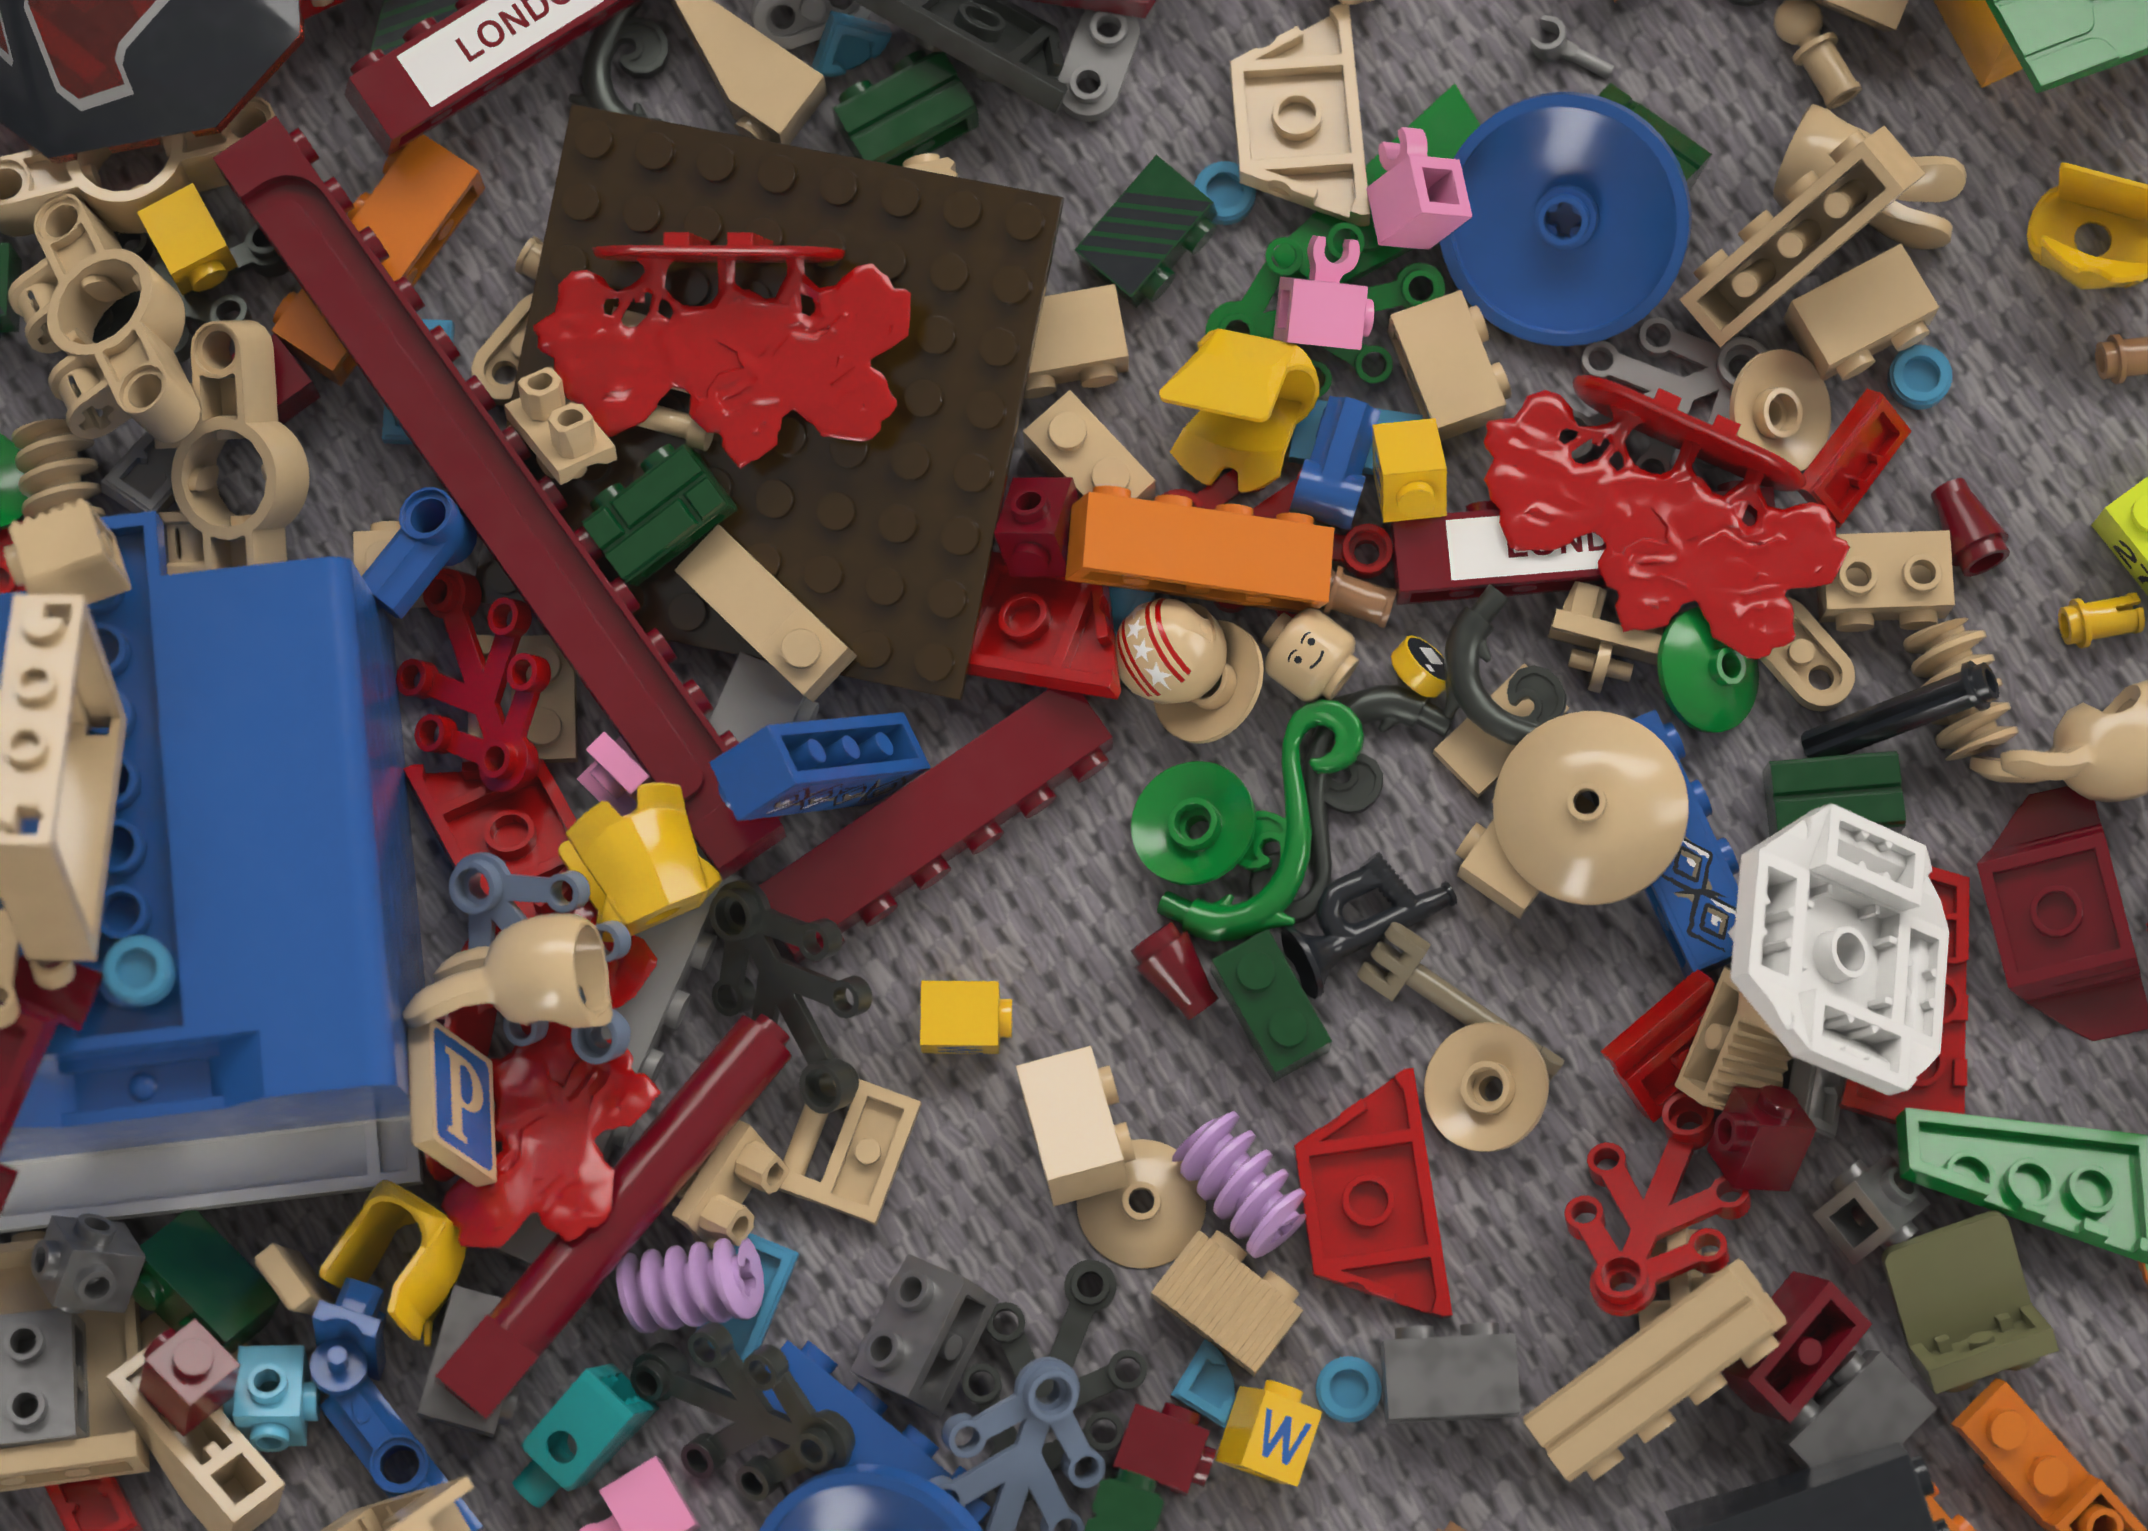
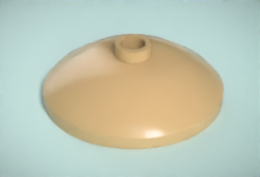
(1600, 853)

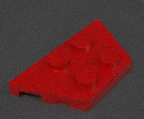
(1046, 633)
(515, 826)
(1374, 1201)

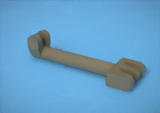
(1407, 969)

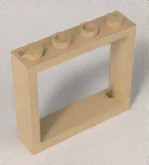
(57, 773)

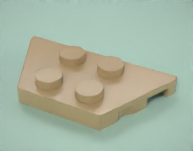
(1303, 119)

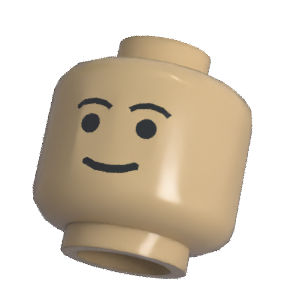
(1309, 654)

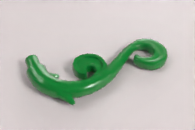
(1266, 909)

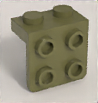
(1965, 1303)

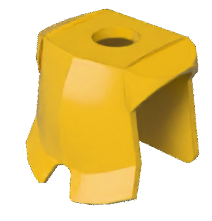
(2099, 199)
(1248, 404)
(640, 863)
(427, 1277)

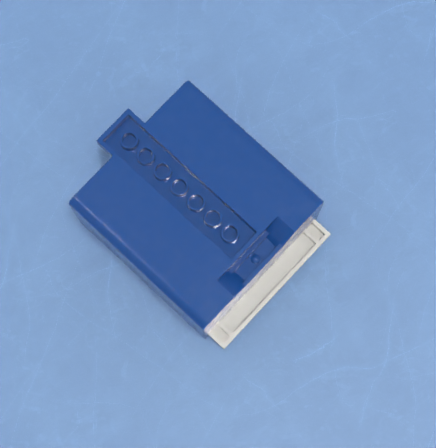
(280, 876)

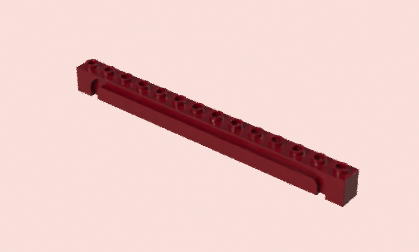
(490, 482)

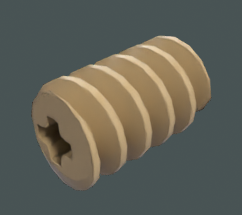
(53, 467)
(1944, 651)

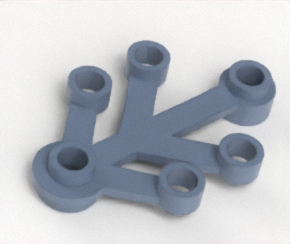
(500, 909)
(1022, 1463)

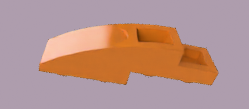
(2037, 1466)

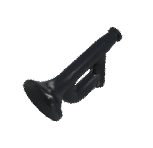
(1318, 954)

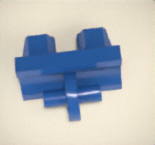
(348, 1339)

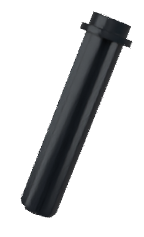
(1967, 689)

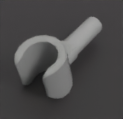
(1566, 49)

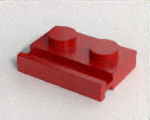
(1655, 1046)

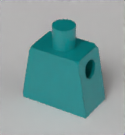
(601, 1417)

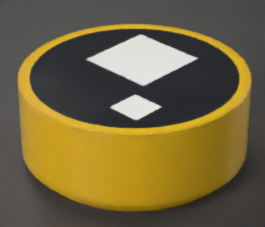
(1420, 666)

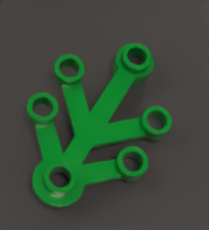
(1384, 296)

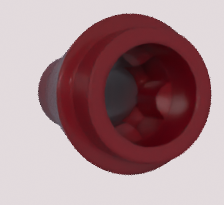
(1975, 535)
(1175, 970)

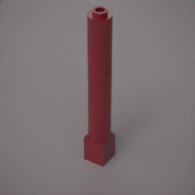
(643, 1184)

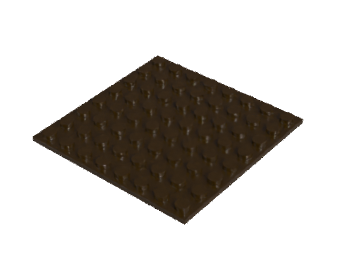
(868, 534)

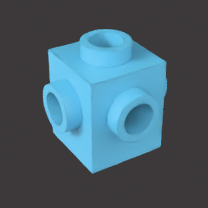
(274, 1397)

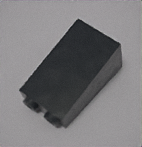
(1855, 1493)

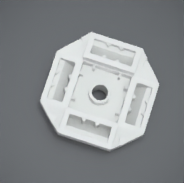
(1843, 947)

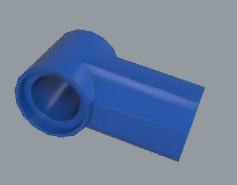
(1333, 476)
(419, 550)

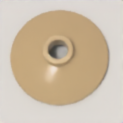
(1782, 406)
(1221, 710)
(1458, 1081)
(1152, 1236)

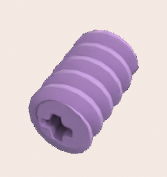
(1240, 1184)
(691, 1286)

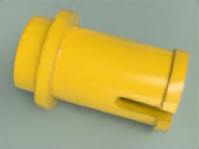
(2100, 619)

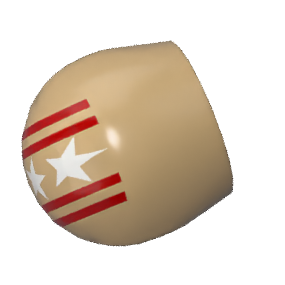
(1170, 651)

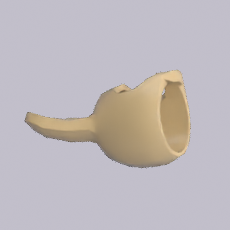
(1943, 180)
(2092, 751)
(527, 975)

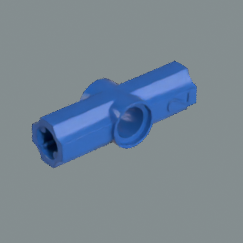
(377, 1432)

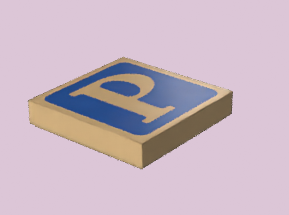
(452, 1103)

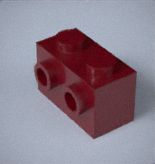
(1812, 1343)

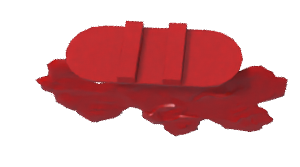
(737, 356)
(1664, 531)
(549, 1119)

